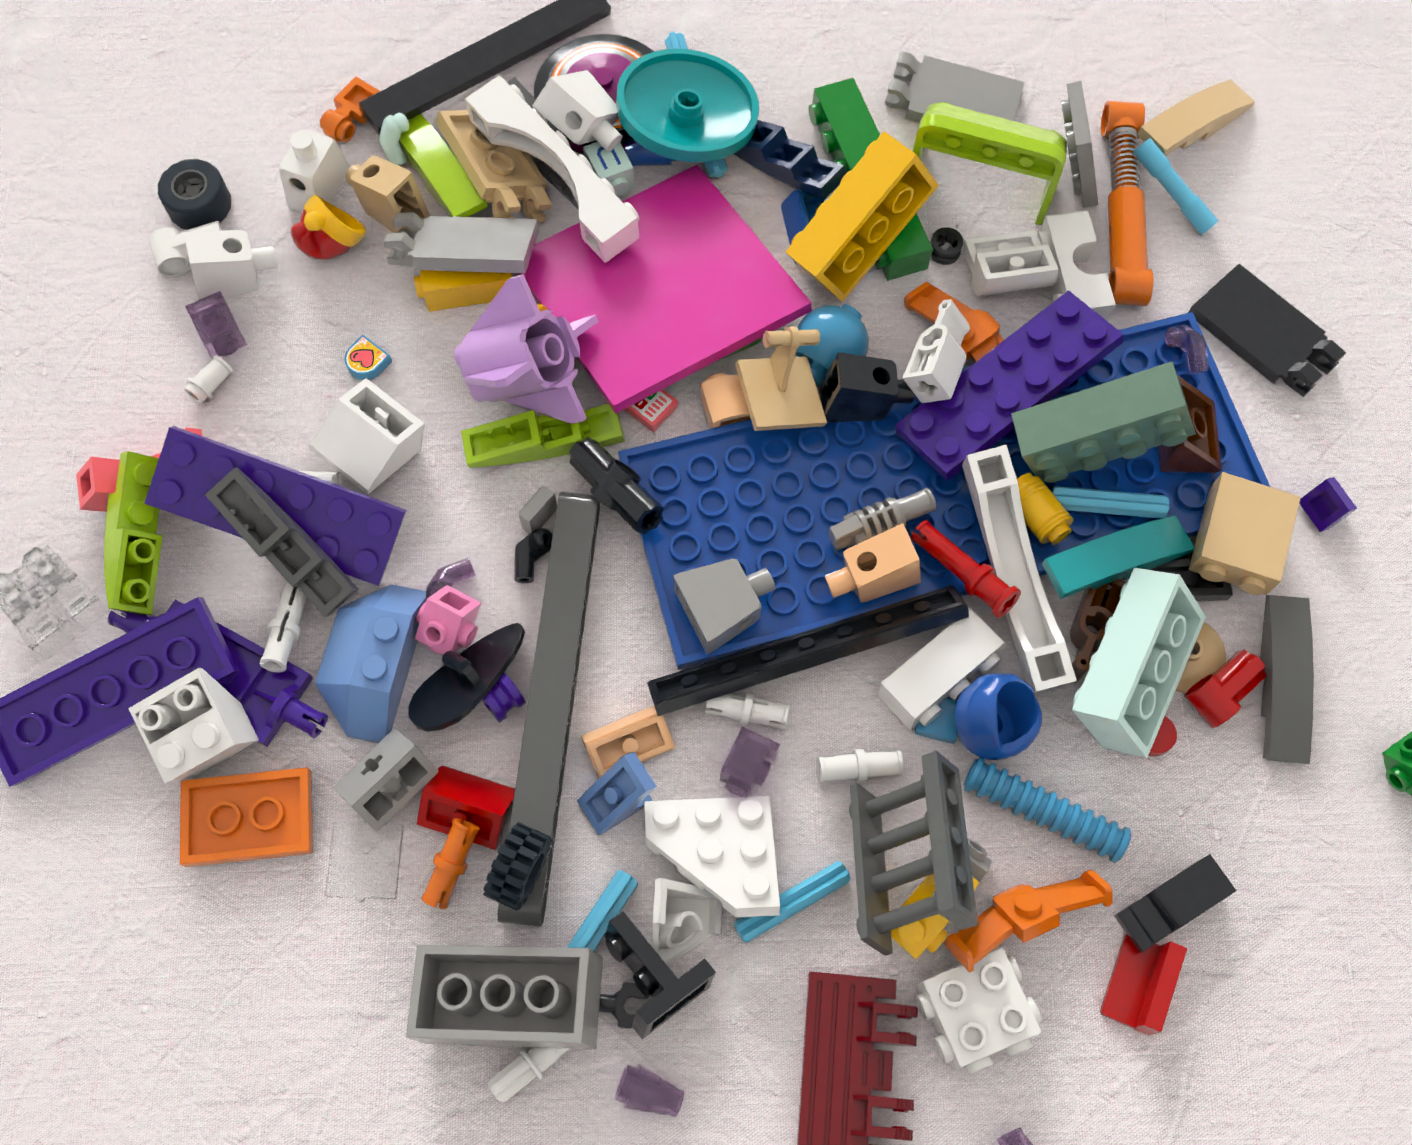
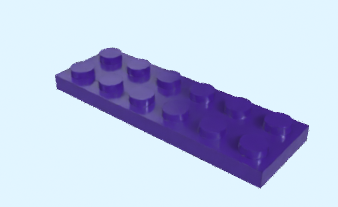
(1013, 376)
(344, 523)
(92, 694)

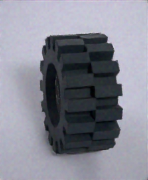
(517, 866)

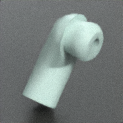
(390, 136)

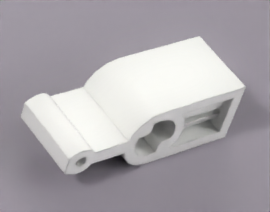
(938, 356)

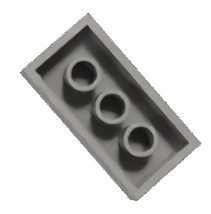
(505, 996)

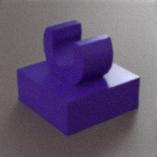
(1327, 504)

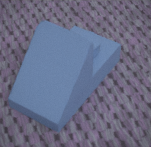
(617, 794)

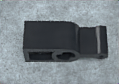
(1175, 903)

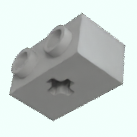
(385, 779)

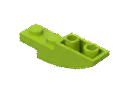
(131, 538)

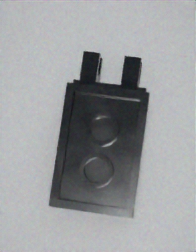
(1266, 331)

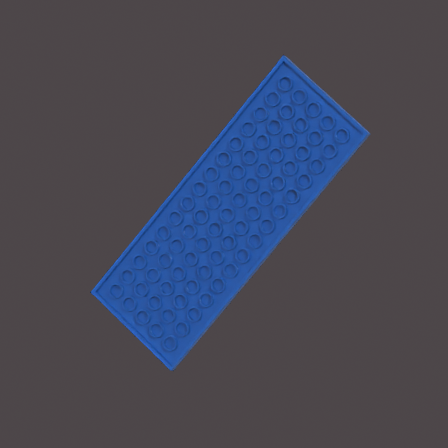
(781, 490)

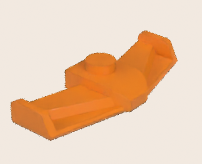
(983, 331)
(1026, 914)

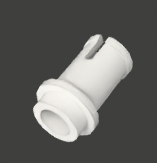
(208, 379)

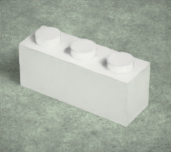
(941, 670)

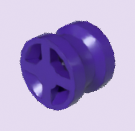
(503, 698)

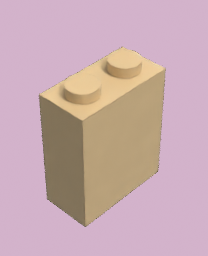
(1244, 534)

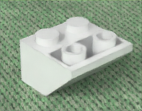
(368, 436)
(192, 726)

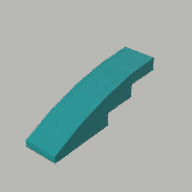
(1117, 555)

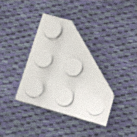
(720, 848)

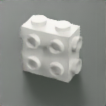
(979, 1011)

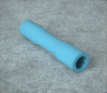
(1161, 169)

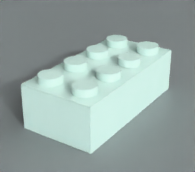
(1139, 662)

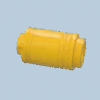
(1043, 511)

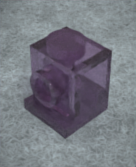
(216, 325)
(747, 762)

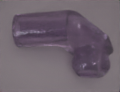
(449, 575)

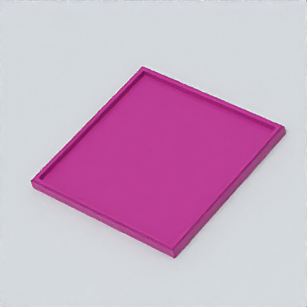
(670, 299)

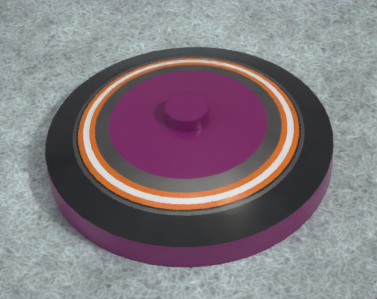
(604, 57)

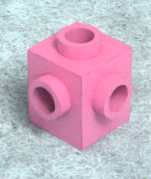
(447, 620)

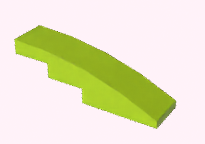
(440, 169)
(536, 437)

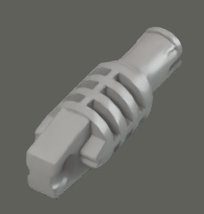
(880, 517)

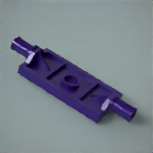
(265, 695)

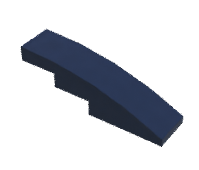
(791, 161)

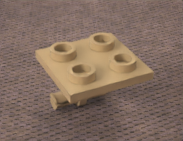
(782, 387)

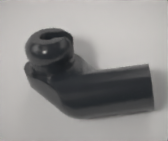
(528, 552)

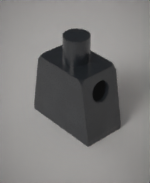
(861, 389)

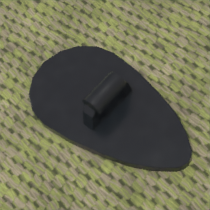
(464, 679)

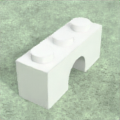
(1072, 242)

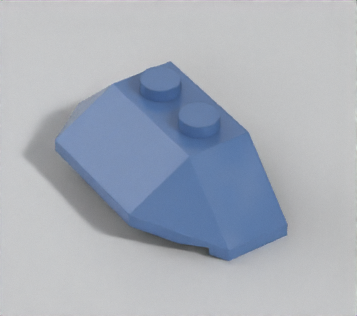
(370, 660)

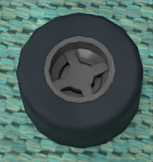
(194, 193)

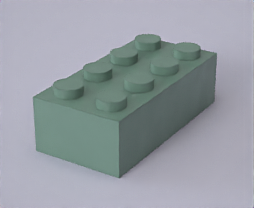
(1104, 423)

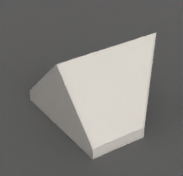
(682, 918)

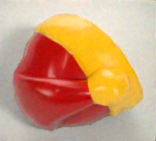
(326, 230)

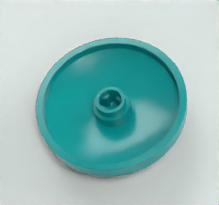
(687, 105)

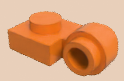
(347, 109)

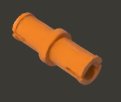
(450, 863)

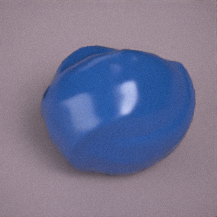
(998, 716)

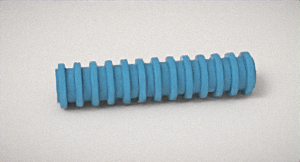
(1048, 810)

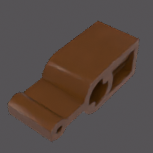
(1093, 610)

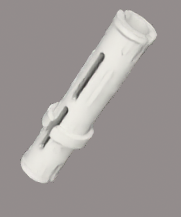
(287, 617)

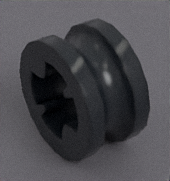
(952, 253)

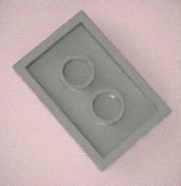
(1079, 144)

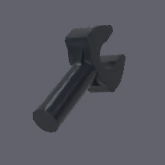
(615, 1004)

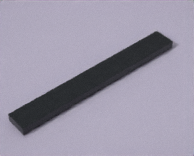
(482, 59)
(807, 649)

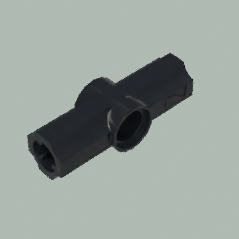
(616, 485)

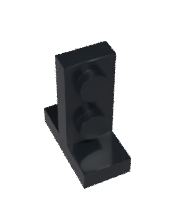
(654, 976)

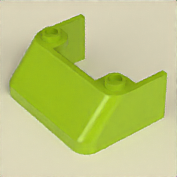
(995, 143)

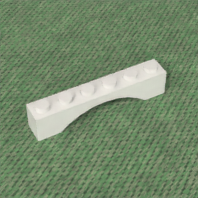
(509, 121)
(1003, 528)

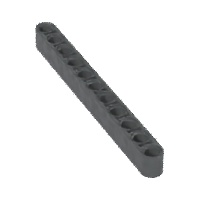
(553, 686)

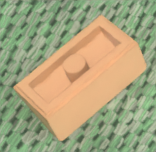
(637, 733)

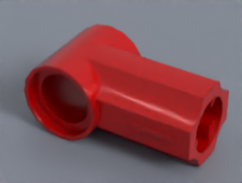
(1219, 693)

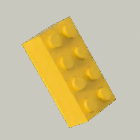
(863, 216)

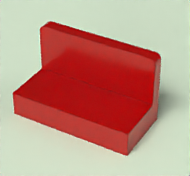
(469, 798)
(1143, 985)

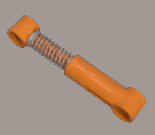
(1129, 271)

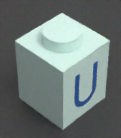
(612, 166)

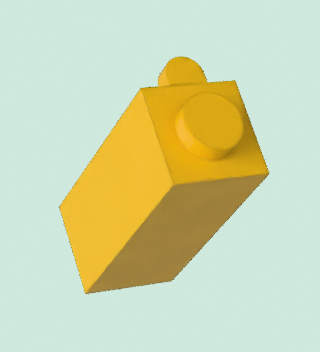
(458, 288)

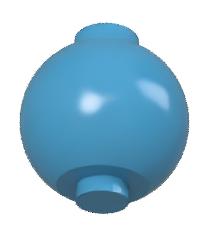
(839, 333)

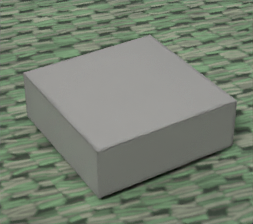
(538, 510)

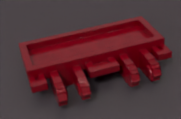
(841, 1061)

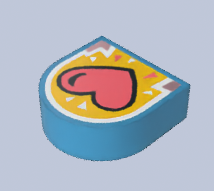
(366, 359)

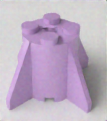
(523, 354)

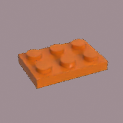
(246, 817)

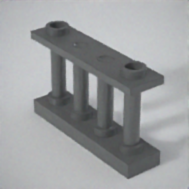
(946, 860)

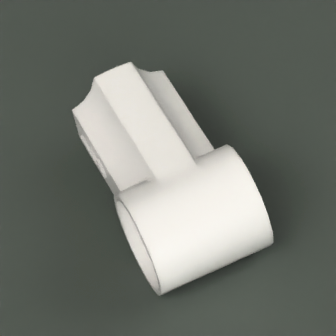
(171, 251)

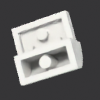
(1009, 263)

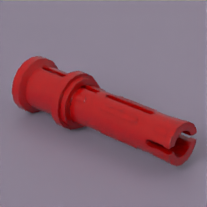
(978, 579)

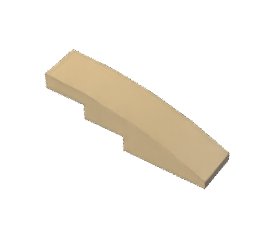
(1196, 117)

